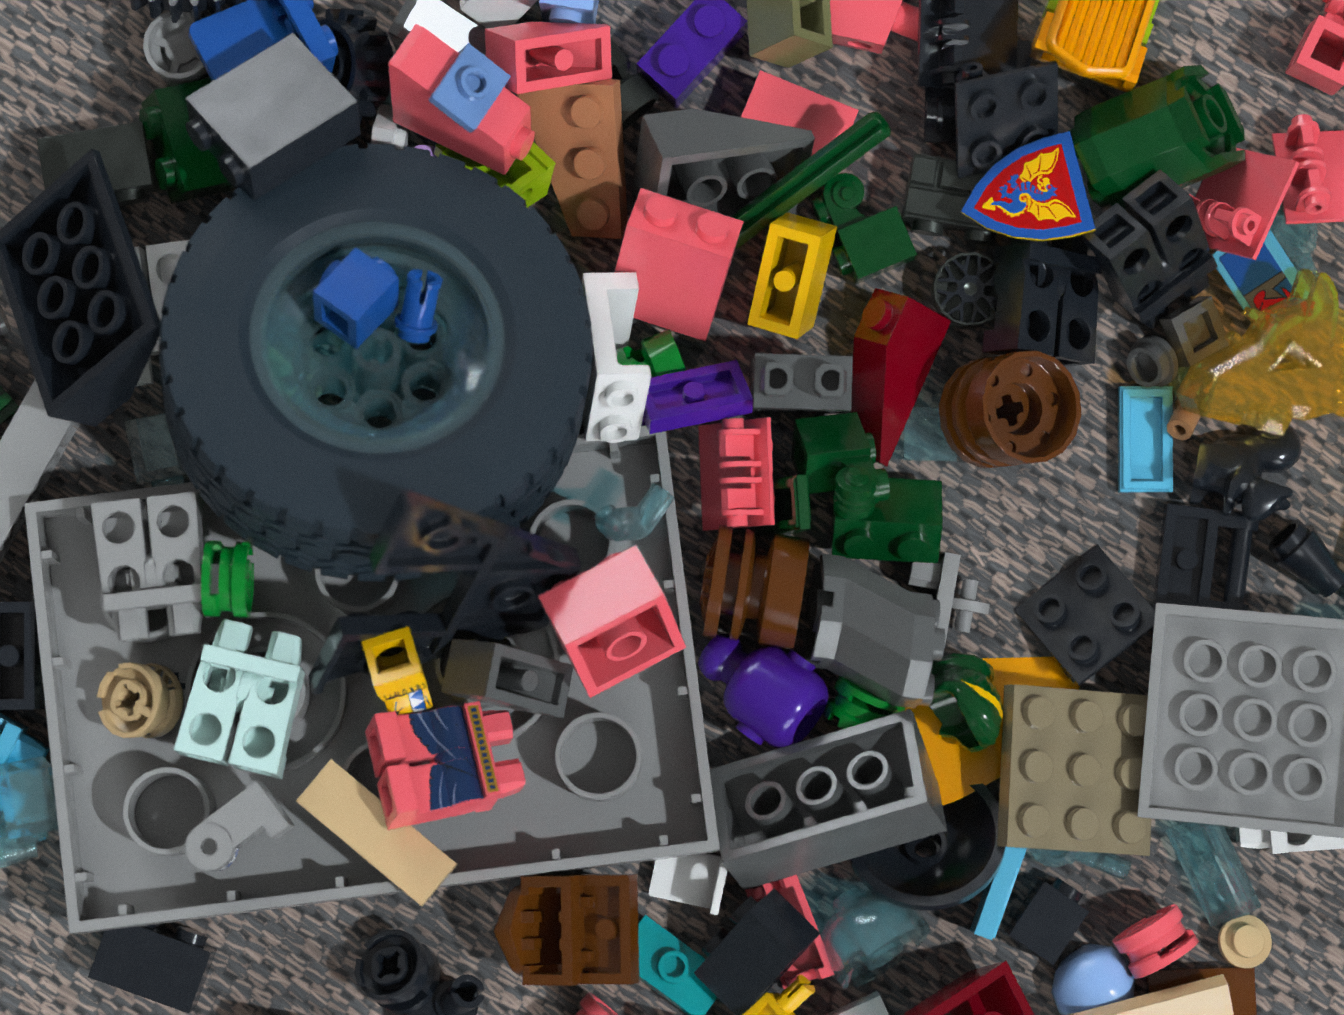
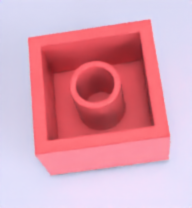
(612, 620)

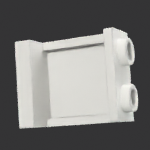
(615, 391)

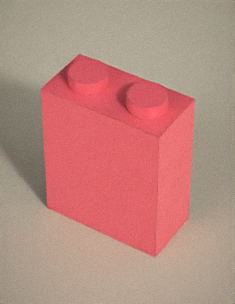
(678, 261)

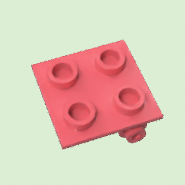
(1318, 183)
(1243, 202)
(736, 473)

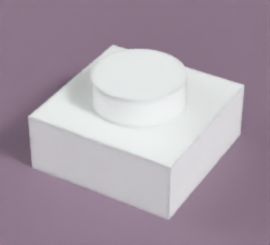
(386, 131)

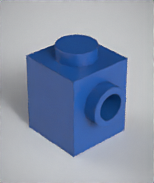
(355, 296)

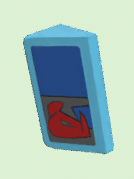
(1258, 281)

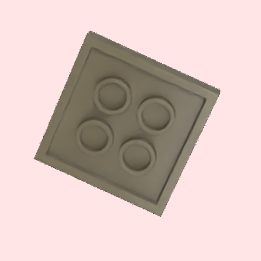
(1072, 771)

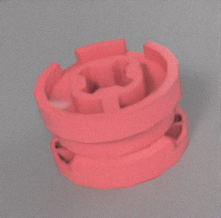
(1148, 936)

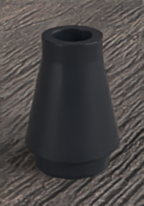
(1306, 557)

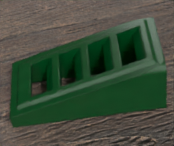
(790, 507)

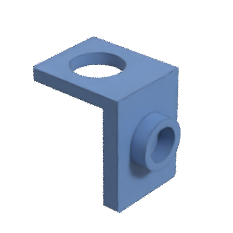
(469, 88)

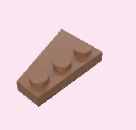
(584, 137)

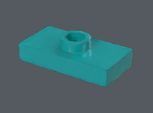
(669, 969)

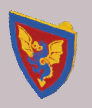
(1034, 193)

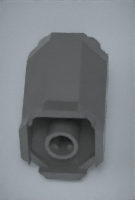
(872, 632)

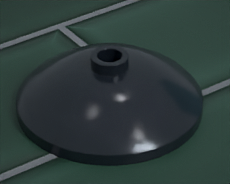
(958, 870)

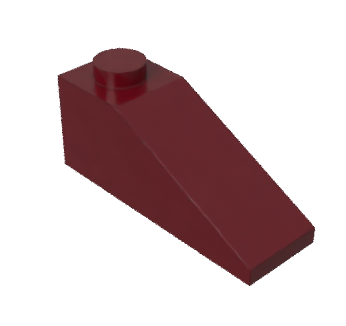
(891, 364)

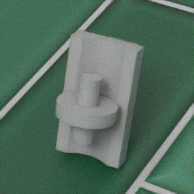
(942, 579)

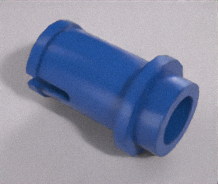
(418, 310)

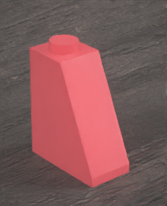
(415, 74)

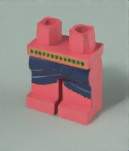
(441, 762)

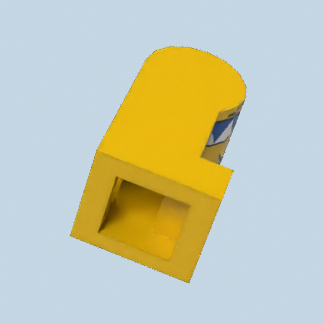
(399, 677)

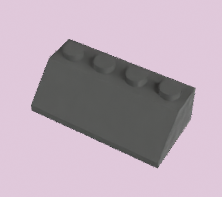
(826, 800)

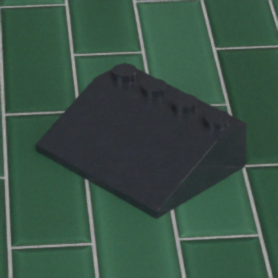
(79, 295)

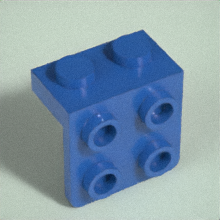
(255, 25)

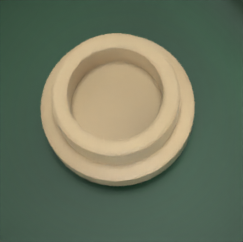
(1244, 941)

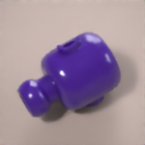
(766, 691)

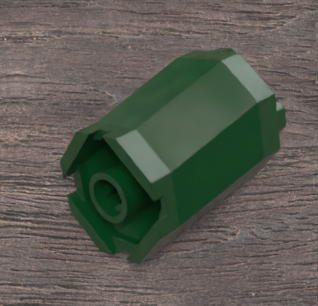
(1160, 126)

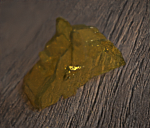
(1250, 382)

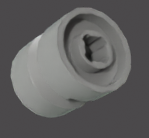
(171, 51)

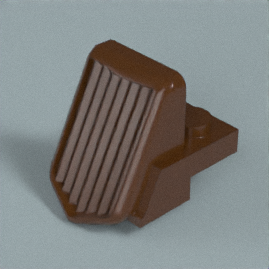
(572, 929)

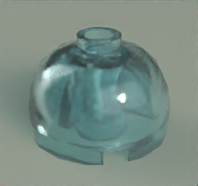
(868, 936)

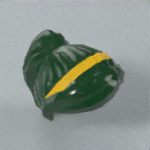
(966, 700)

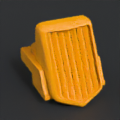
(1096, 39)

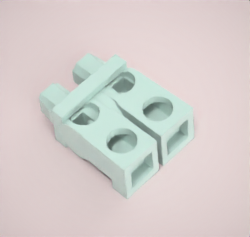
(237, 683)

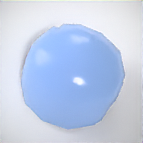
(1091, 979)

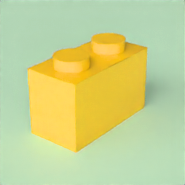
(792, 275)

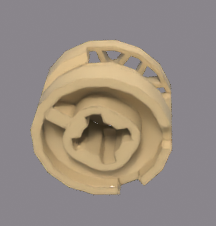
(154, 709)

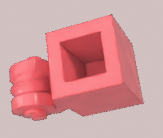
(1321, 51)

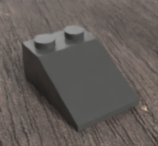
(715, 157)

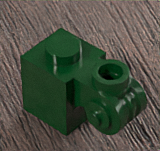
(865, 243)
(840, 459)

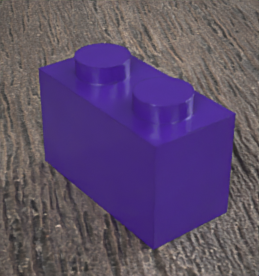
(691, 48)

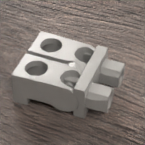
(154, 580)

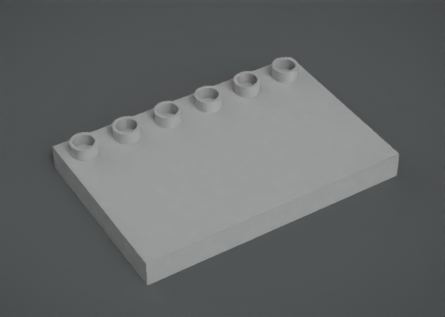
(601, 788)

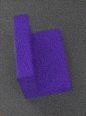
(696, 397)

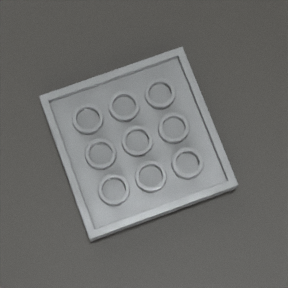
(1245, 721)

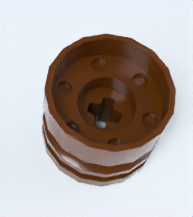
(1034, 407)
(755, 587)

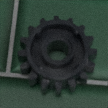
(361, 57)

